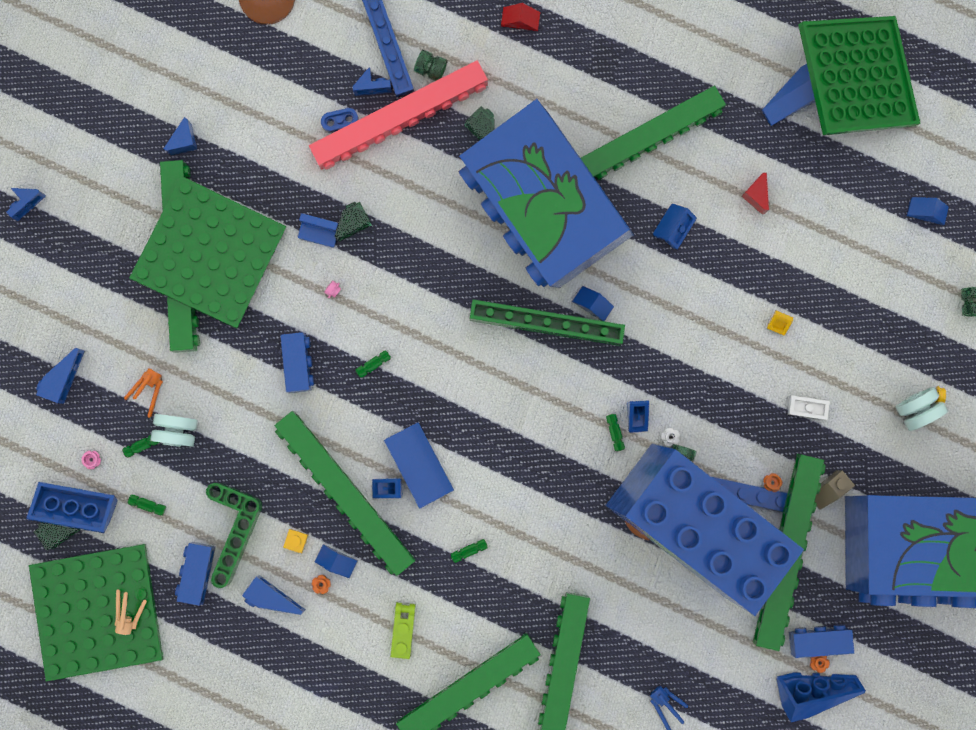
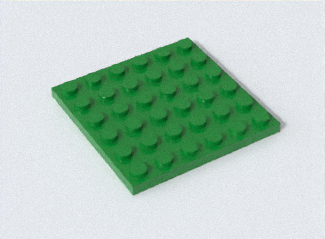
(859, 74)
(208, 252)
(78, 612)

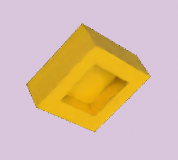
(780, 322)
(295, 541)

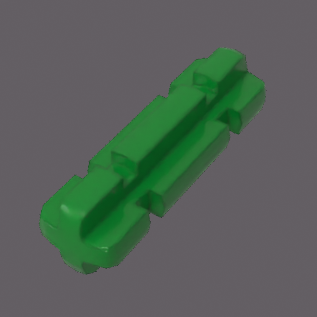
(373, 363)
(615, 432)
(138, 446)
(147, 505)
(469, 550)

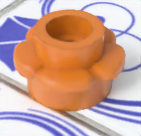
(777, 482)
(321, 579)
(819, 668)

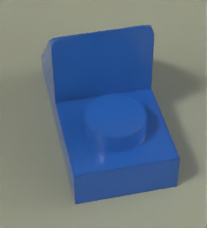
(366, 86)
(28, 199)

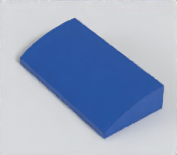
(418, 465)
(72, 507)

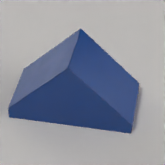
(182, 139)
(928, 209)
(593, 303)
(638, 416)
(387, 488)
(335, 561)

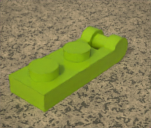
(402, 631)

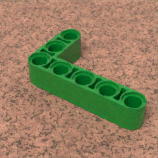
(236, 531)

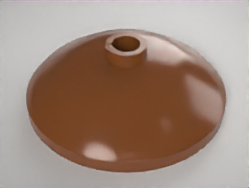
(267, 11)

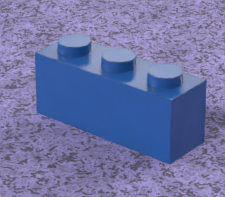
(297, 362)
(195, 573)
(821, 641)

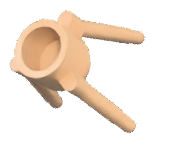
(123, 623)

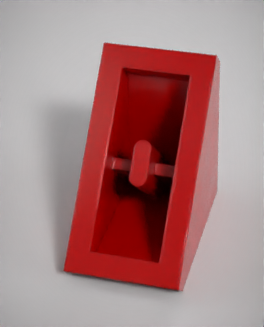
(520, 17)
(758, 194)

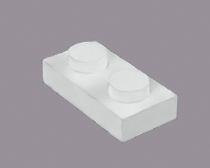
(808, 407)

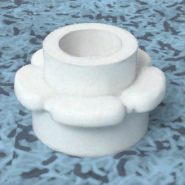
(665, 437)

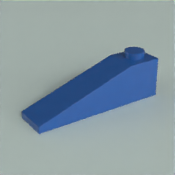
(791, 97)
(810, 695)

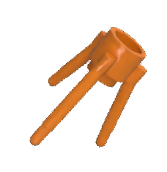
(148, 378)

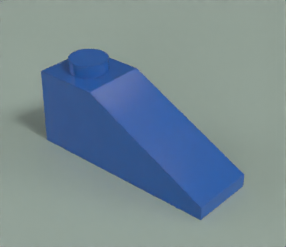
(58, 380)
(267, 596)

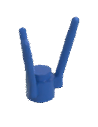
(660, 697)

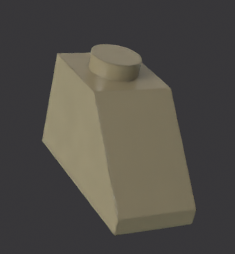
(833, 489)

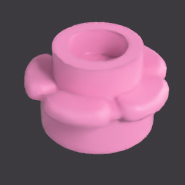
(332, 289)
(86, 459)

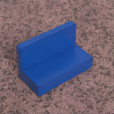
(675, 225)
(317, 230)

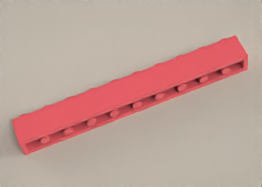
(399, 115)

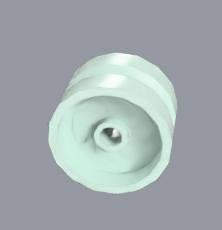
(922, 410)
(173, 432)

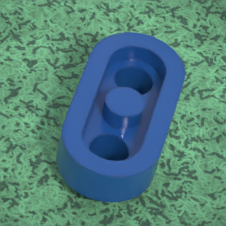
(339, 118)

